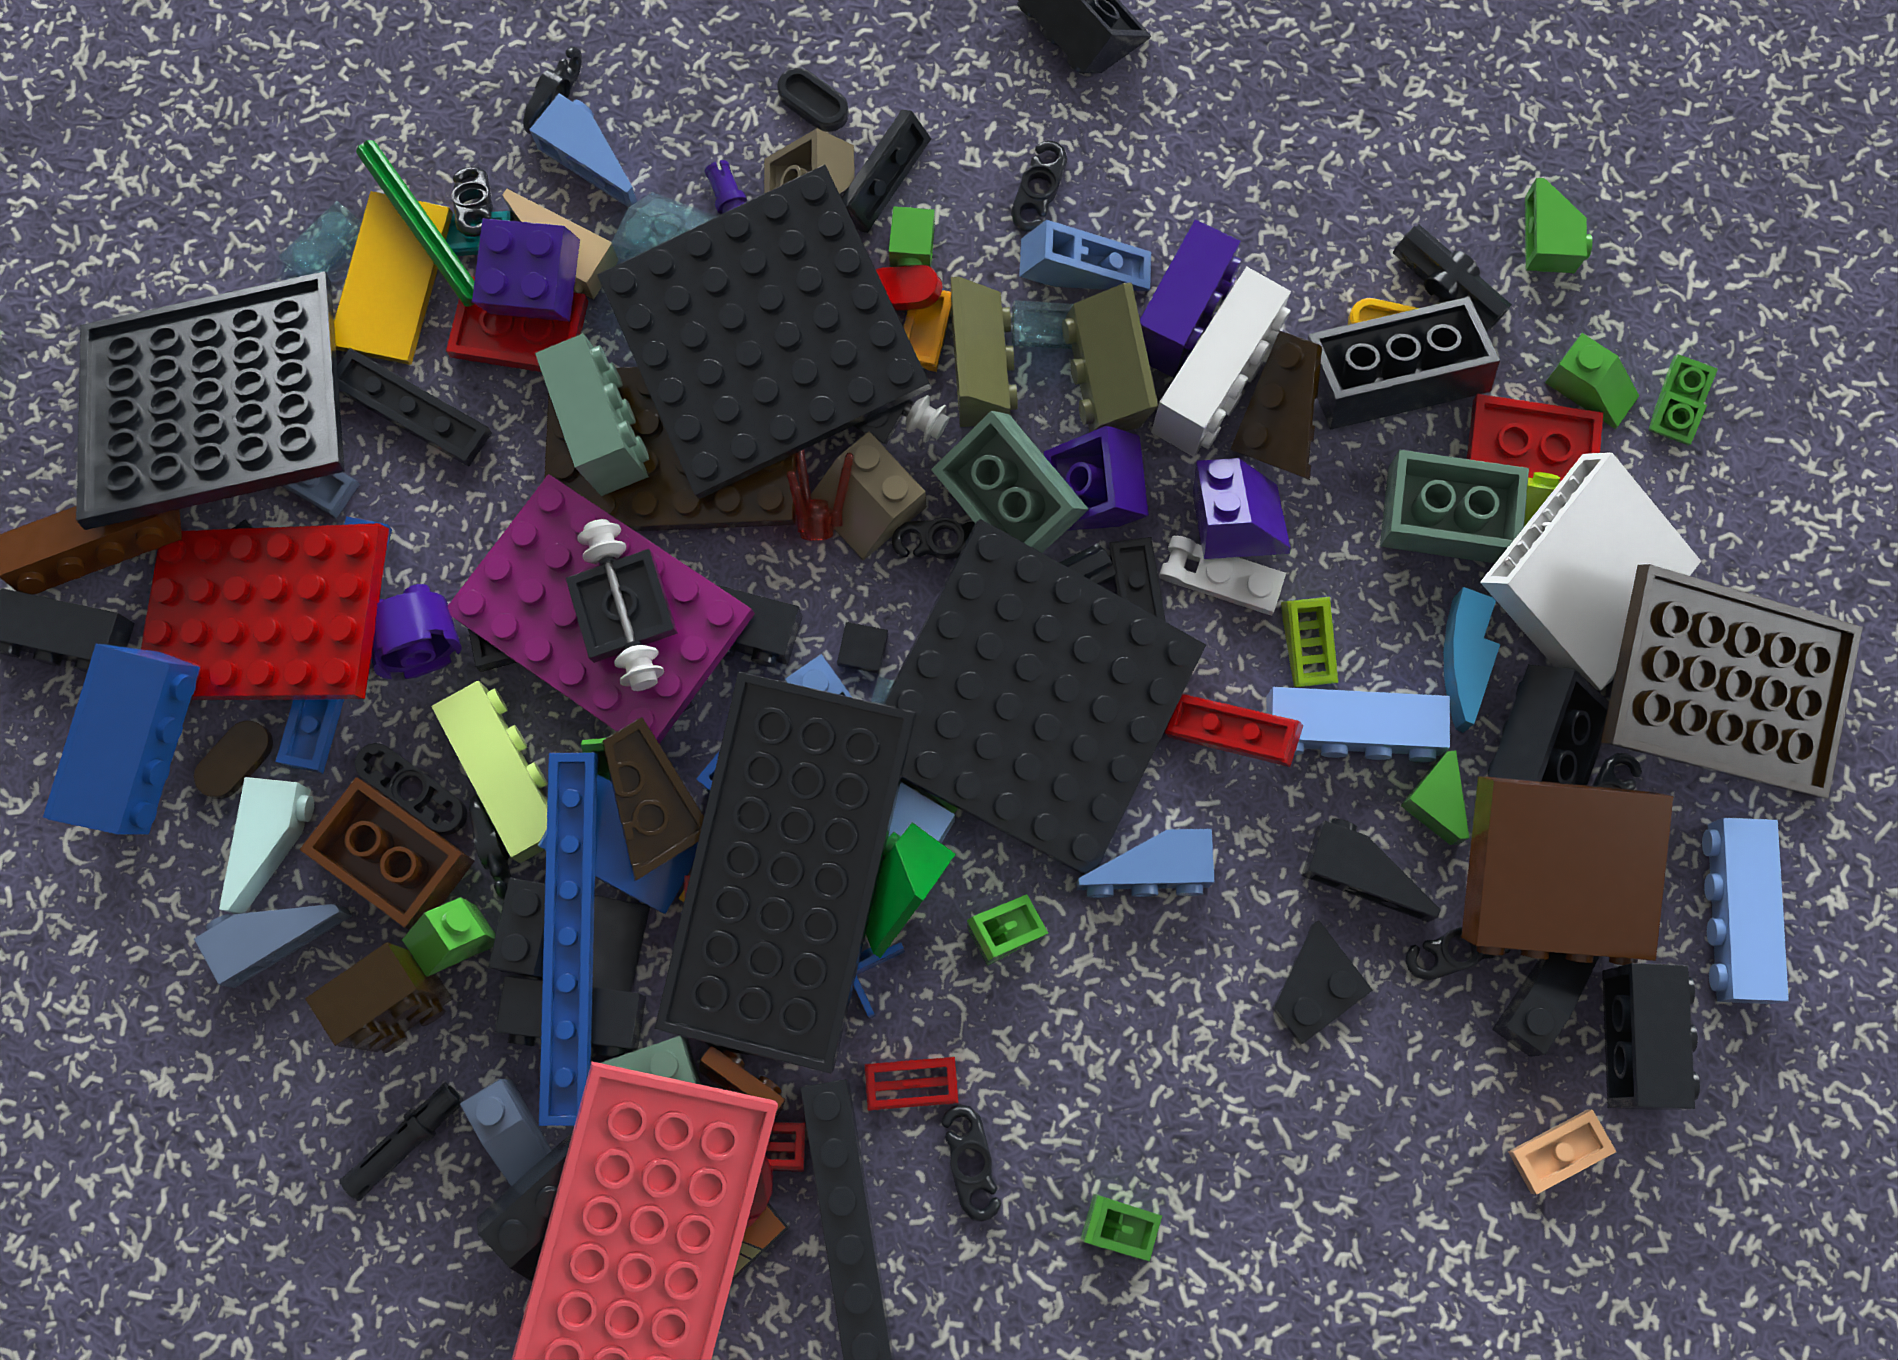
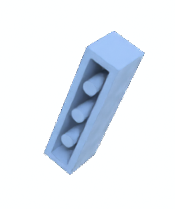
(1366, 722)
(1746, 911)

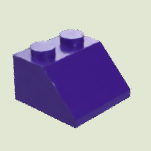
(1105, 475)
(1237, 511)

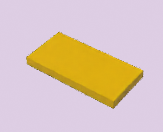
(387, 284)

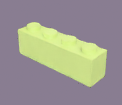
(497, 766)

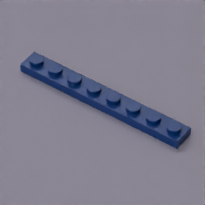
(568, 936)

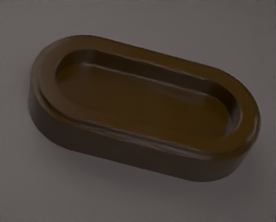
(233, 759)

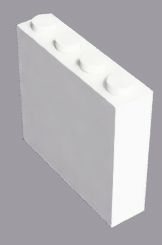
(1577, 563)

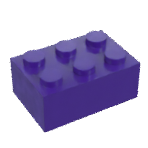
(1189, 296)

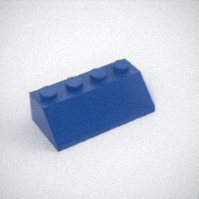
(121, 740)

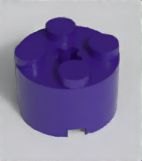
(413, 634)

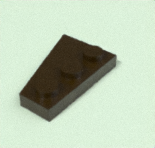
(1281, 411)
(651, 799)

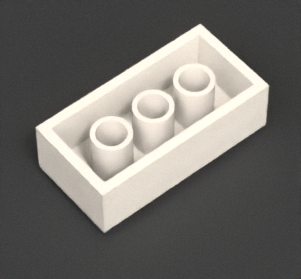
(1222, 363)

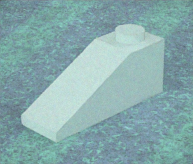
(265, 831)

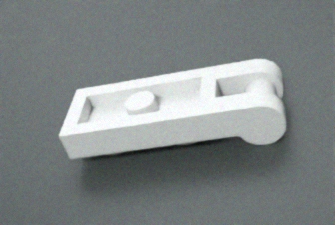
(1223, 578)

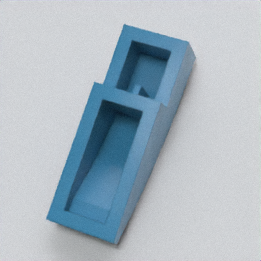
(1468, 655)

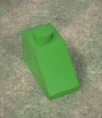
(1554, 231)
(1595, 380)
(448, 936)

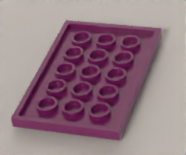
(526, 611)

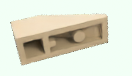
(595, 252)

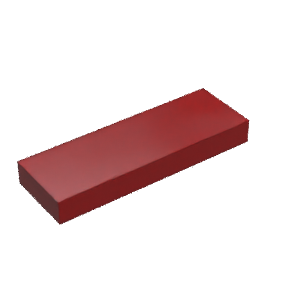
(1235, 729)

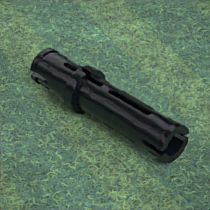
(417, 1127)

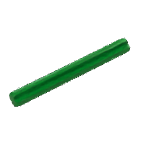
(417, 220)

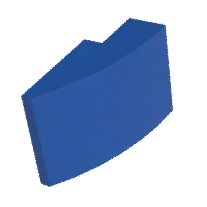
(613, 864)

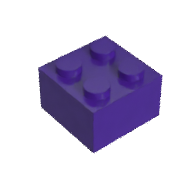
(526, 269)

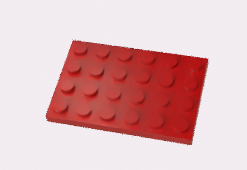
(270, 609)

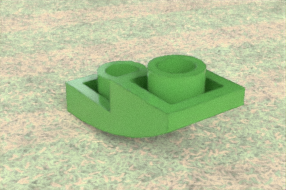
(1682, 399)

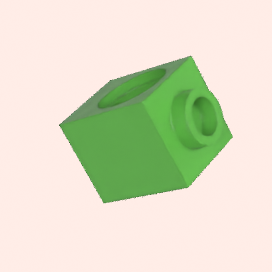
(911, 236)

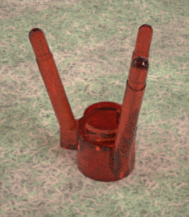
(814, 516)

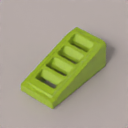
(1294, 644)

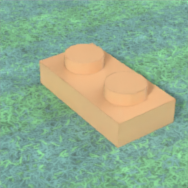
(1562, 1151)

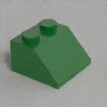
(905, 879)

